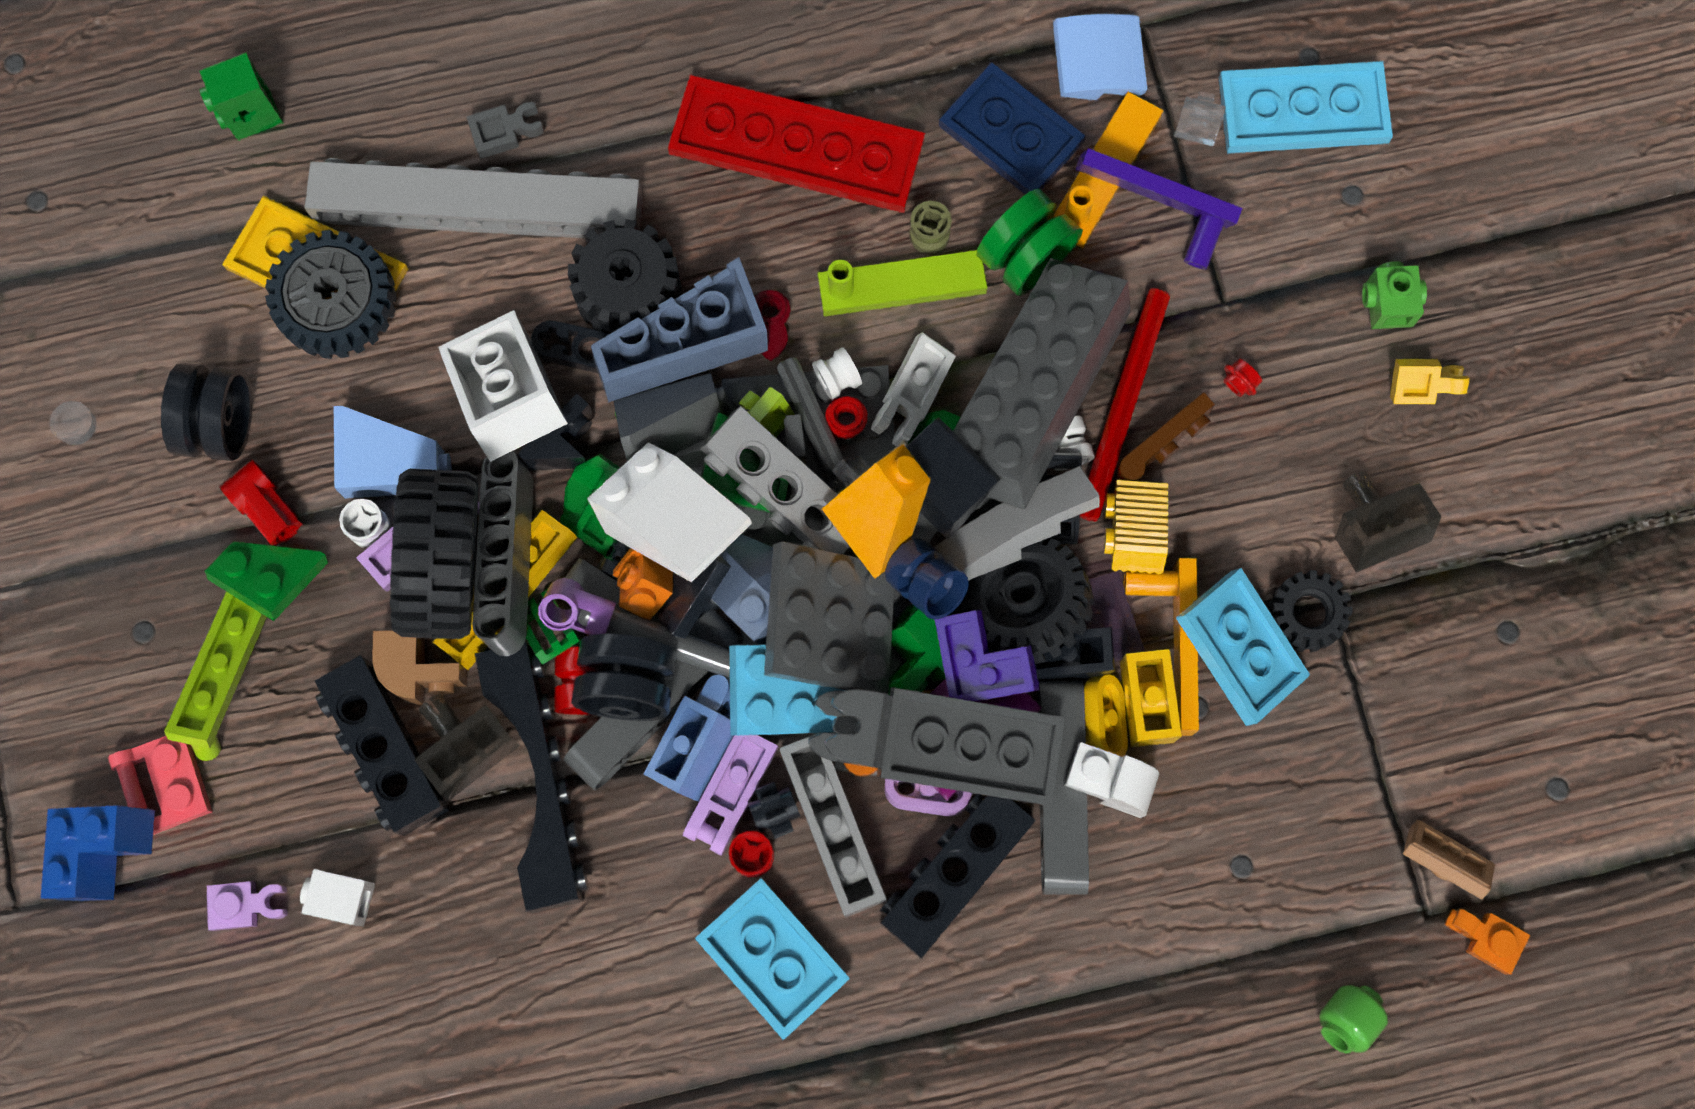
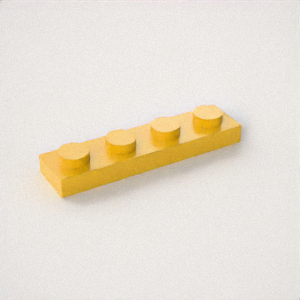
(548, 545)

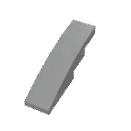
(1001, 532)

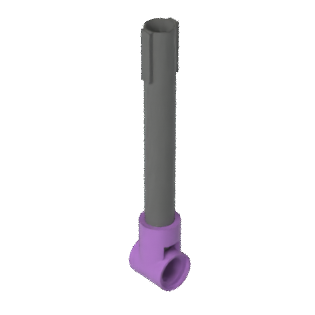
(599, 616)

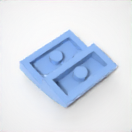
(1099, 55)

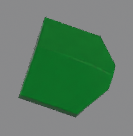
(577, 511)

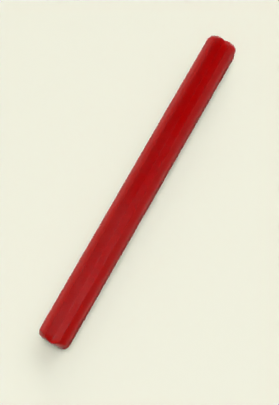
(1126, 396)

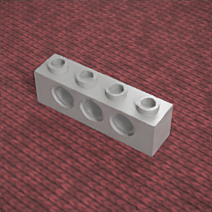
(776, 461)
(833, 828)

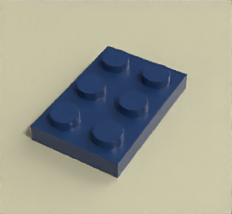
(1011, 130)

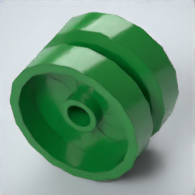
(1027, 240)

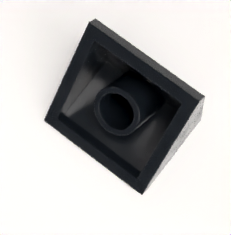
(956, 477)

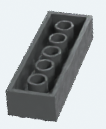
(1043, 375)

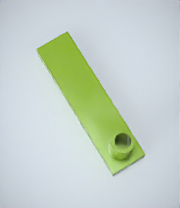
(900, 282)
(215, 677)

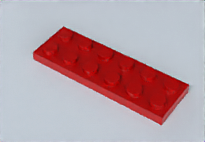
(796, 143)

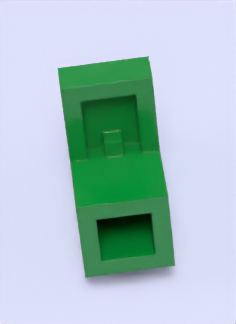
(918, 644)

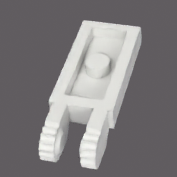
(914, 387)

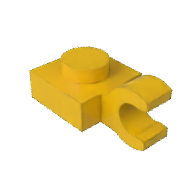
(1421, 379)

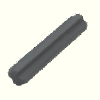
(811, 414)

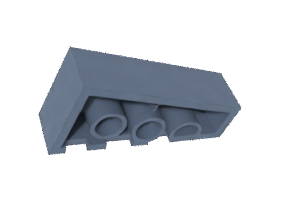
(684, 336)

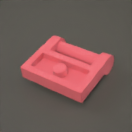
(173, 777)

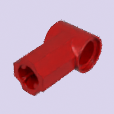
(255, 496)

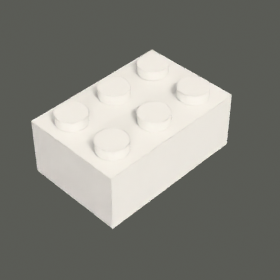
(502, 386)

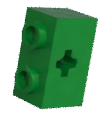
(239, 97)

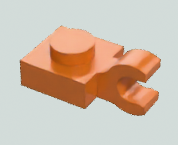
(1491, 939)

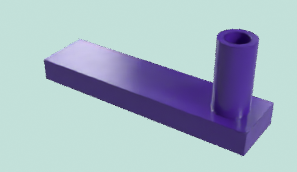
(1212, 212)

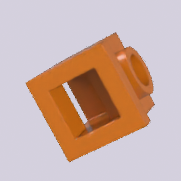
(642, 584)

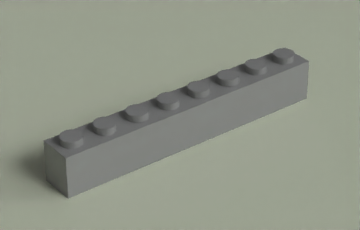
(469, 199)

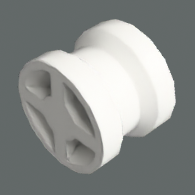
(837, 373)

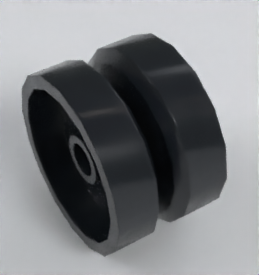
(206, 411)
(624, 677)

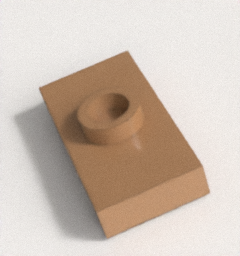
(1449, 859)

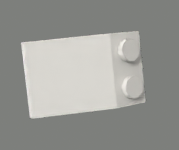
(667, 512)

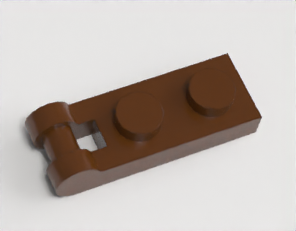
(1162, 443)

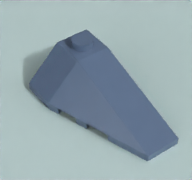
(746, 586)

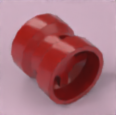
(746, 851)

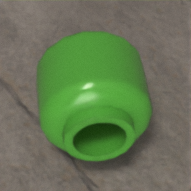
(1353, 1019)

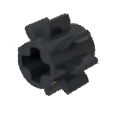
(774, 810)

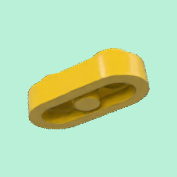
(1106, 714)

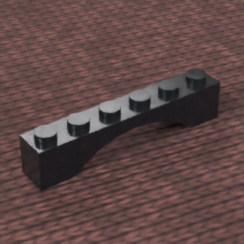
(549, 866)

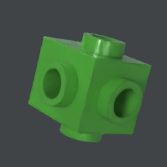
(1394, 296)

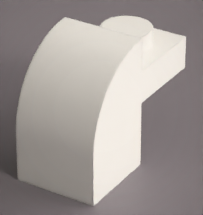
(1116, 780)

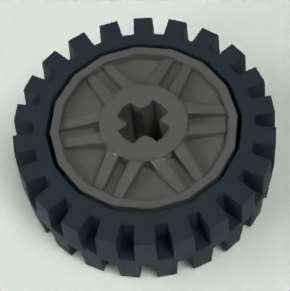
(310, 275)

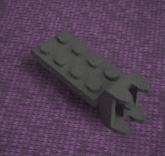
(944, 742)

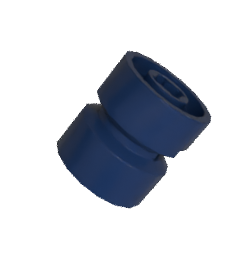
(926, 578)

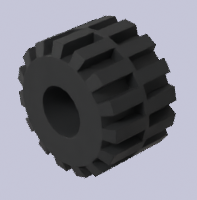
(611, 254)

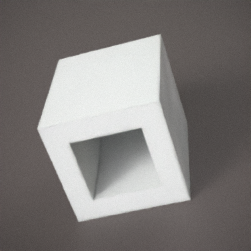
(336, 897)

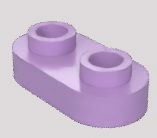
(925, 799)

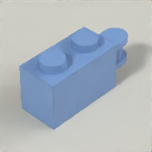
(694, 741)

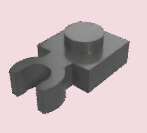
(496, 130)

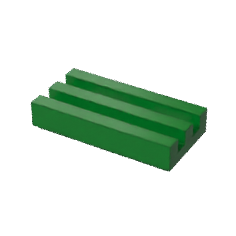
(557, 646)

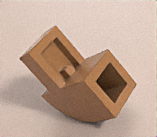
(403, 671)

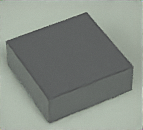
(794, 436)

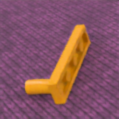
(1121, 140)
(1182, 585)

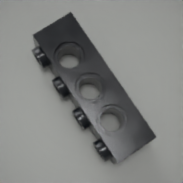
(337, 695)
(920, 932)

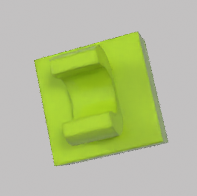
(768, 410)

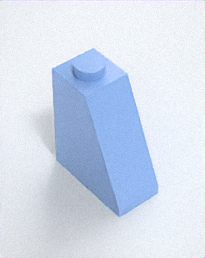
(374, 453)

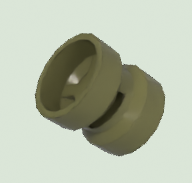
(930, 237)

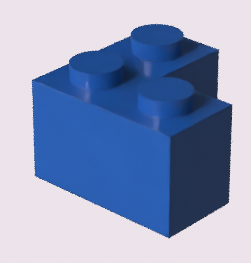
(85, 847)

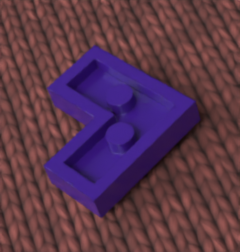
(972, 670)

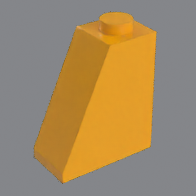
(880, 508)

